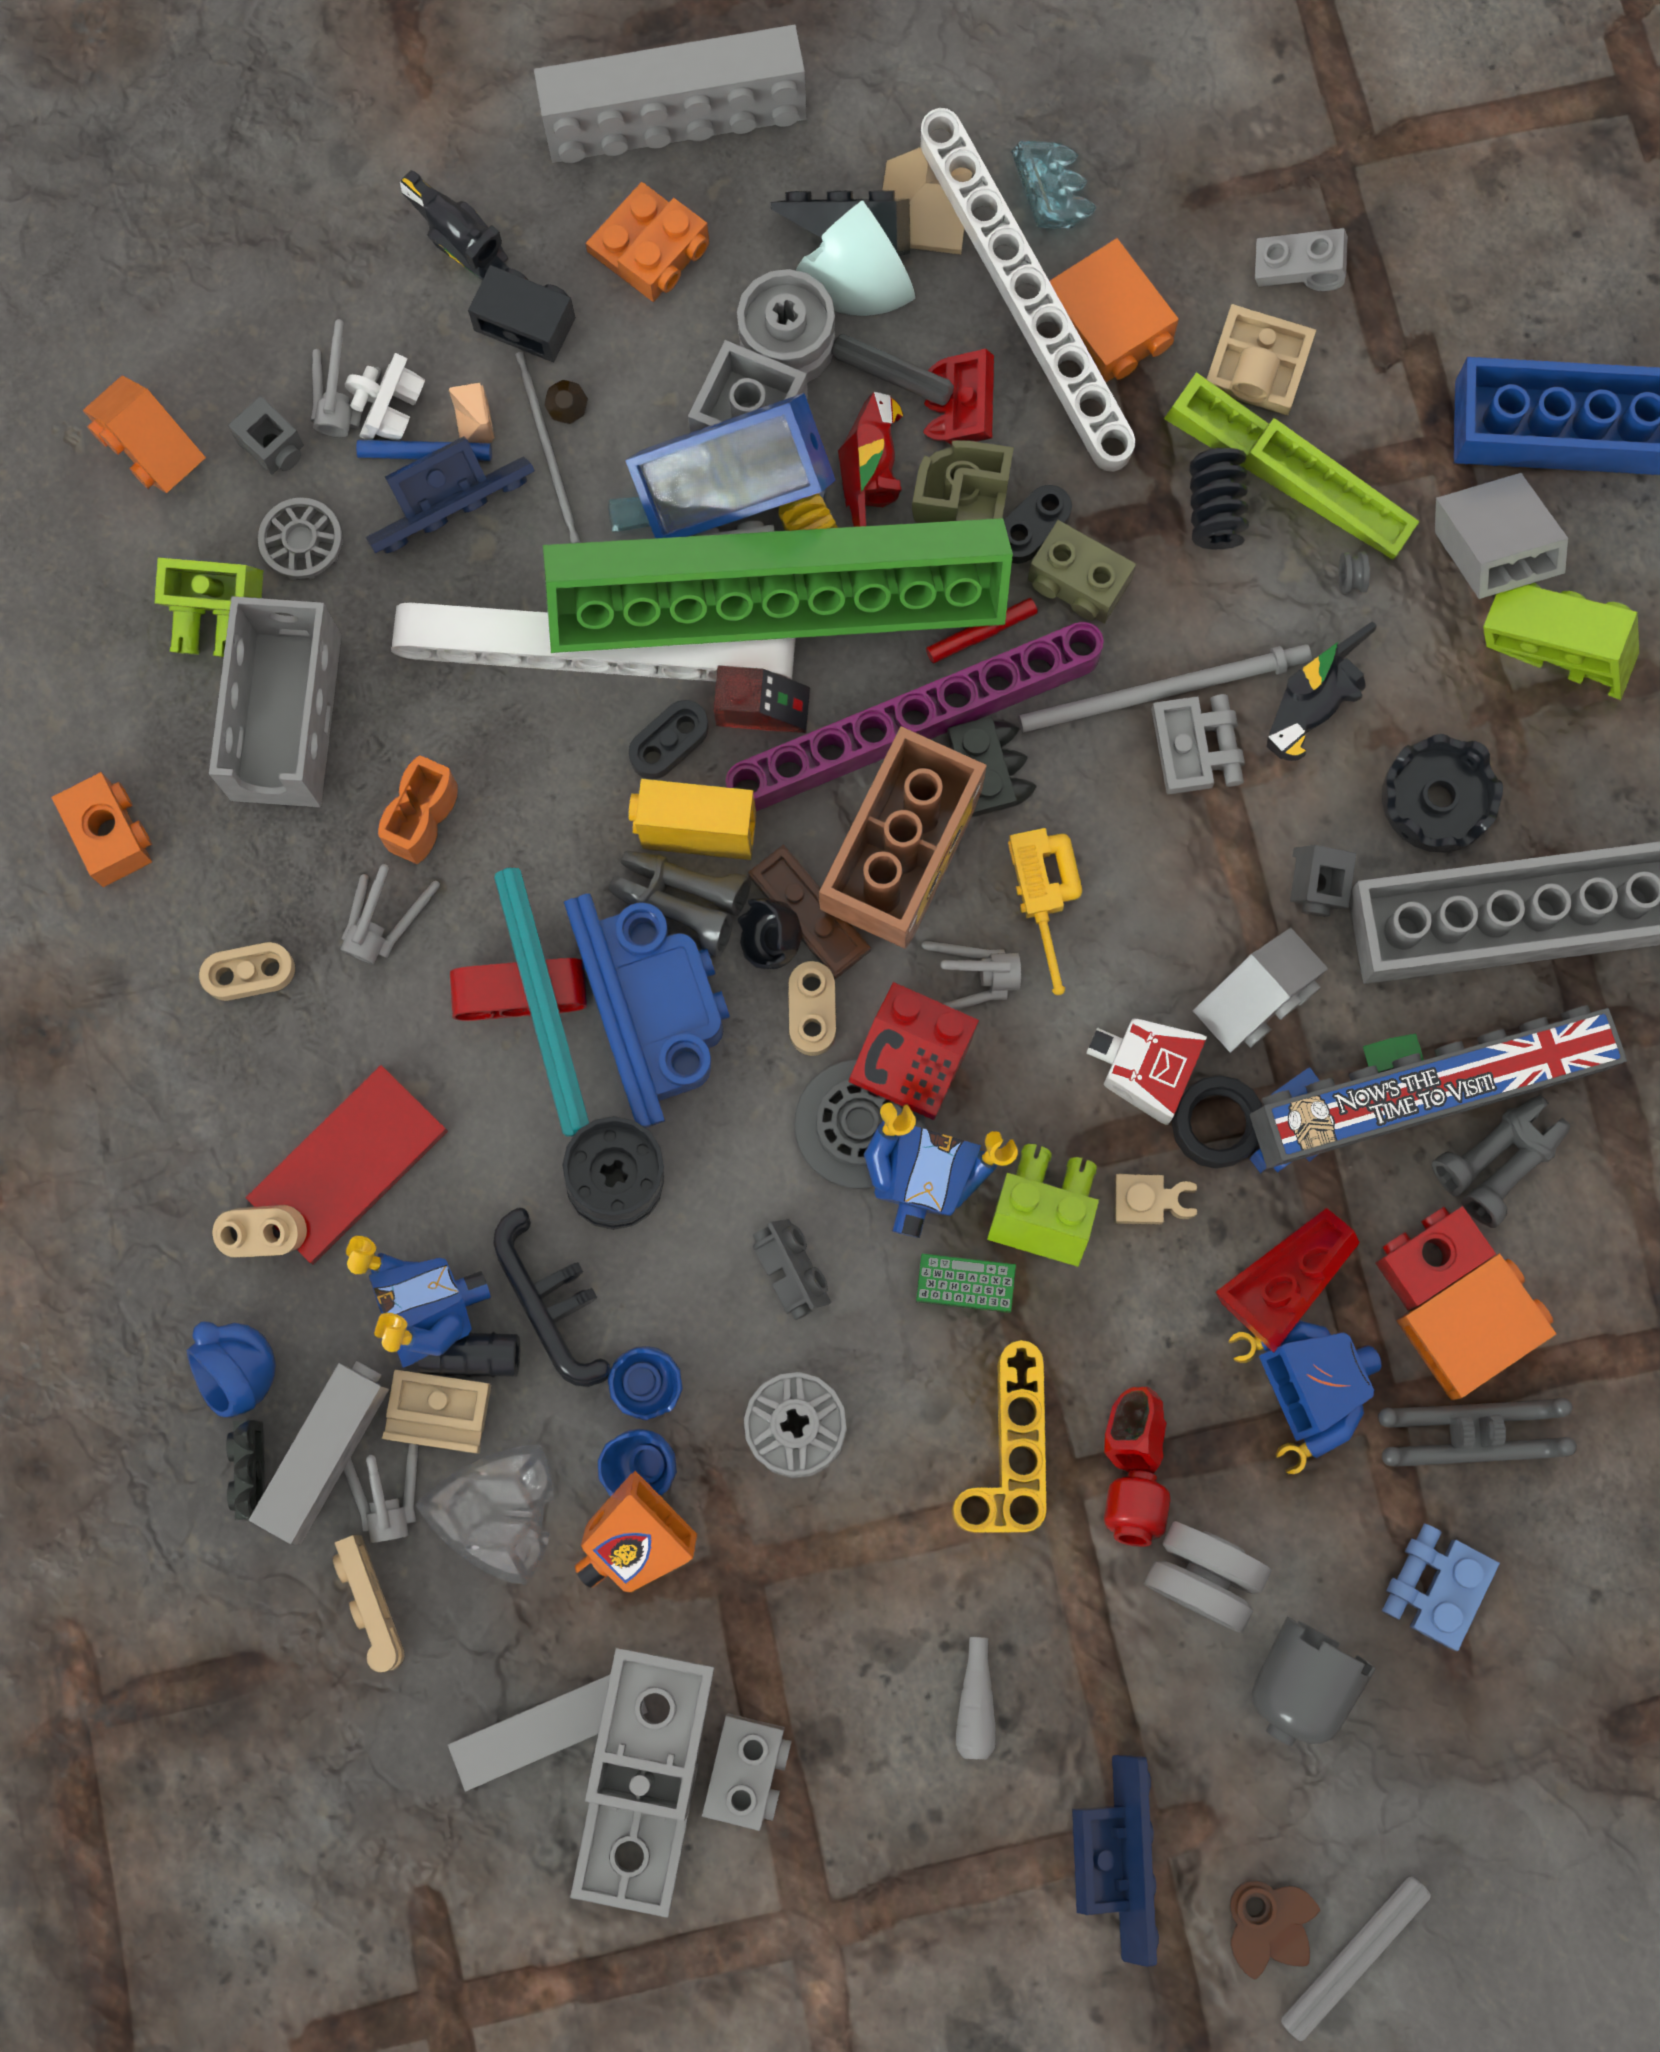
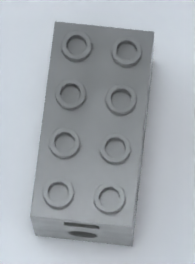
(279, 704)

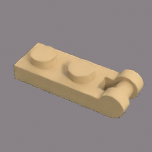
(369, 1606)

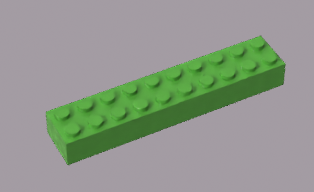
(776, 585)

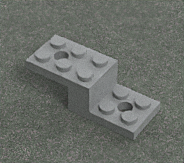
(642, 1782)

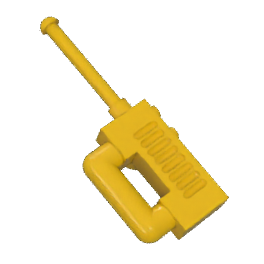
(1038, 895)

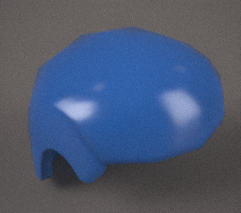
(645, 1382)
(639, 1452)

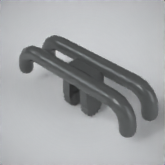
(1477, 1432)

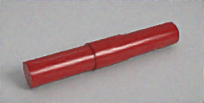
(975, 635)

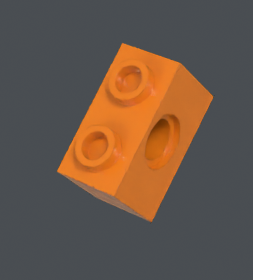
(83, 812)

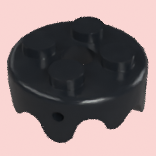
(1460, 769)

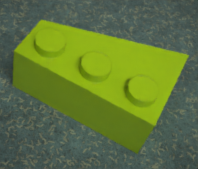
(1566, 631)

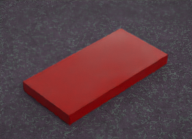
(350, 1160)

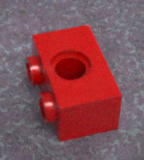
(1461, 1248)

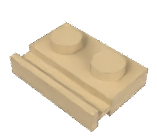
(436, 1411)

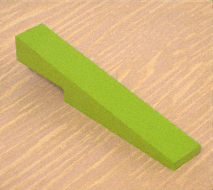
(1292, 466)

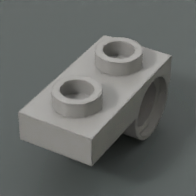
(1307, 257)

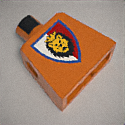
(634, 1538)

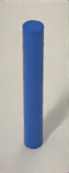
(412, 449)

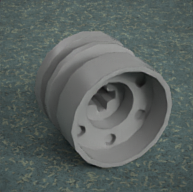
(821, 1437)

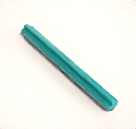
(541, 1001)

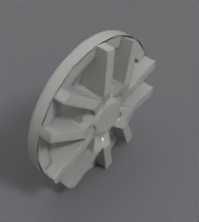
(300, 538)

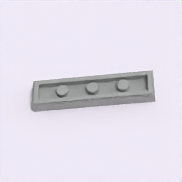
(531, 1735)

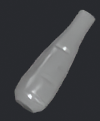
(976, 1711)

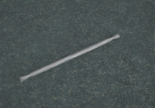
(547, 447)

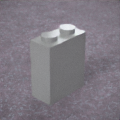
(1500, 535)

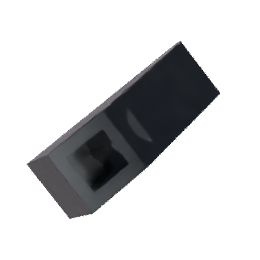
(821, 214)

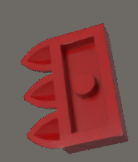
(970, 407)

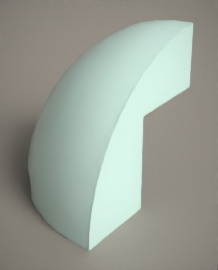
(859, 266)

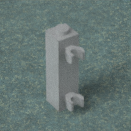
(320, 1453)

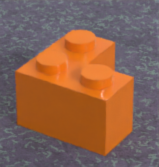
(135, 422)

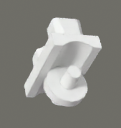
(396, 382)

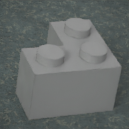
(1262, 986)

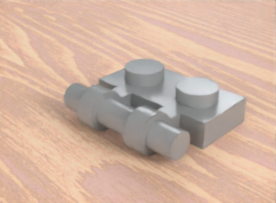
(1184, 747)

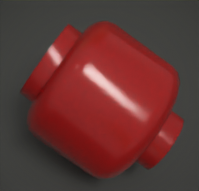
(1137, 1508)

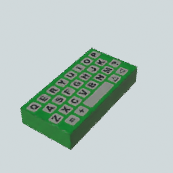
(966, 1283)

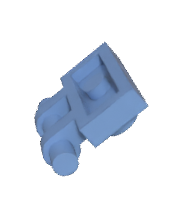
(1452, 1594)

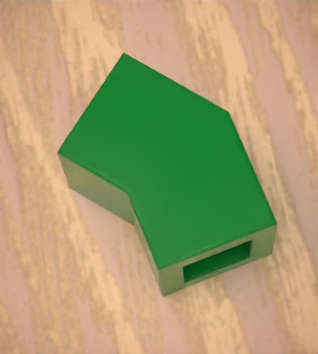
(1391, 1049)

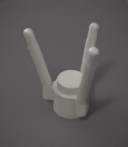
(332, 410)
(363, 937)
(996, 969)
(385, 1517)

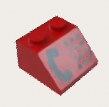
(913, 1050)

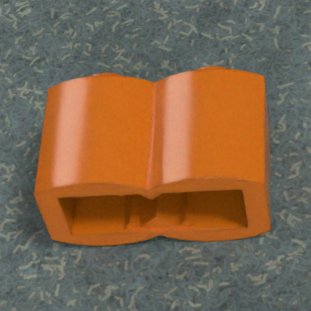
(424, 800)

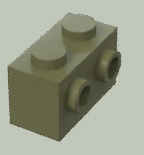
(1080, 572)

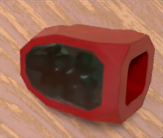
(1136, 1430)

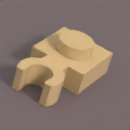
(1144, 1199)

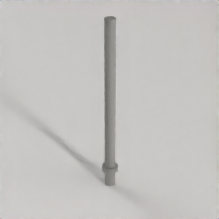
(1276, 661)

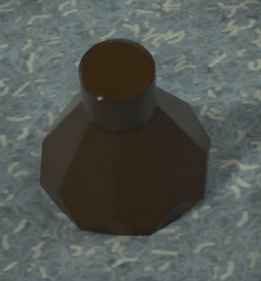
(566, 401)

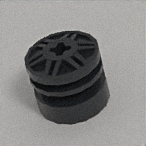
(601, 1149)

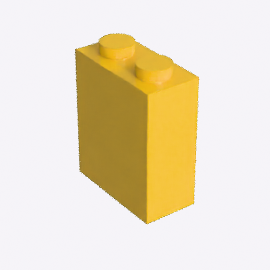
(694, 819)

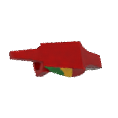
(869, 458)

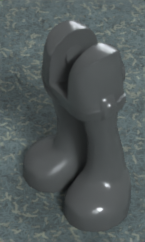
(712, 925)
(1486, 1200)

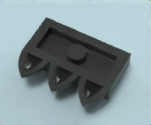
(983, 742)
(246, 1450)

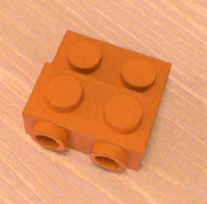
(649, 241)

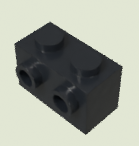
(522, 312)

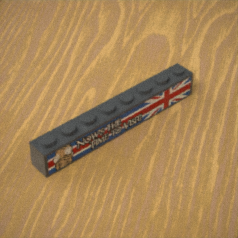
(1436, 1087)

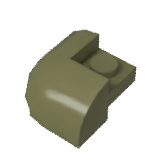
(962, 483)

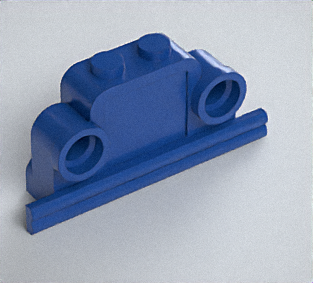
(650, 1001)

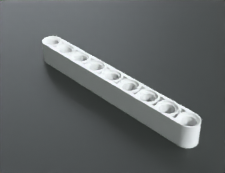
(1025, 269)
(523, 641)

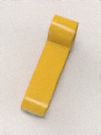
(1011, 1437)

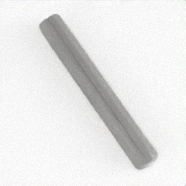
(1355, 1958)

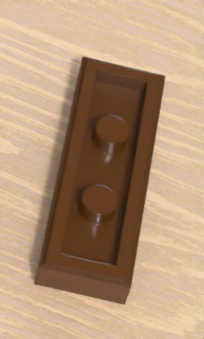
(827, 937)

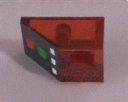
(760, 700)

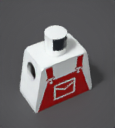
(1149, 1065)

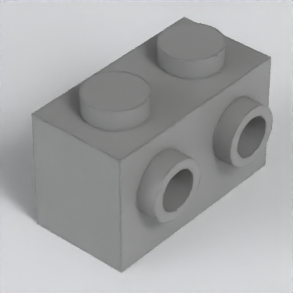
(744, 1772)

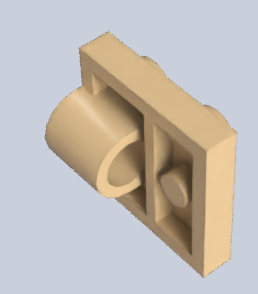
(1260, 359)

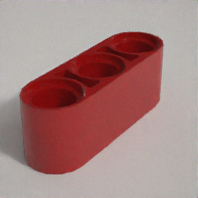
(498, 991)

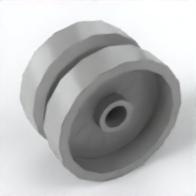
(788, 320)
(1209, 1572)

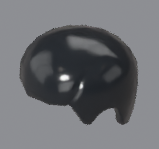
(769, 933)

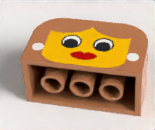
(903, 838)

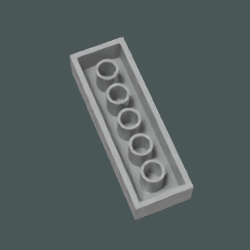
(672, 94)

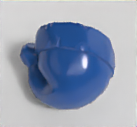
(231, 1366)

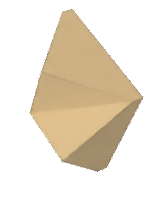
(932, 217)

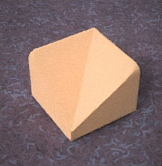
(472, 413)

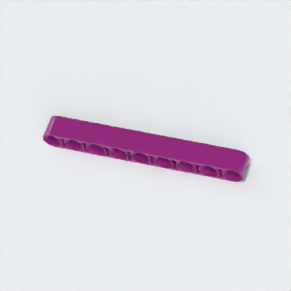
(930, 701)

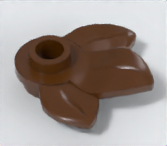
(1275, 1930)

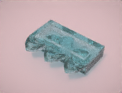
(1050, 185)

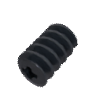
(1216, 498)

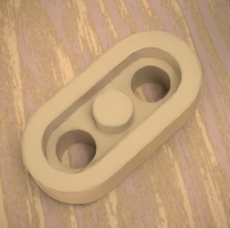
(248, 969)
(812, 1006)
(256, 1231)

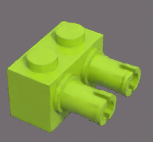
(199, 587)
(1045, 1217)

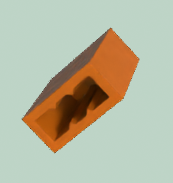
(1115, 310)
(1477, 1326)

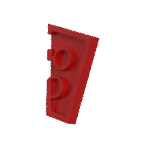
(1289, 1278)

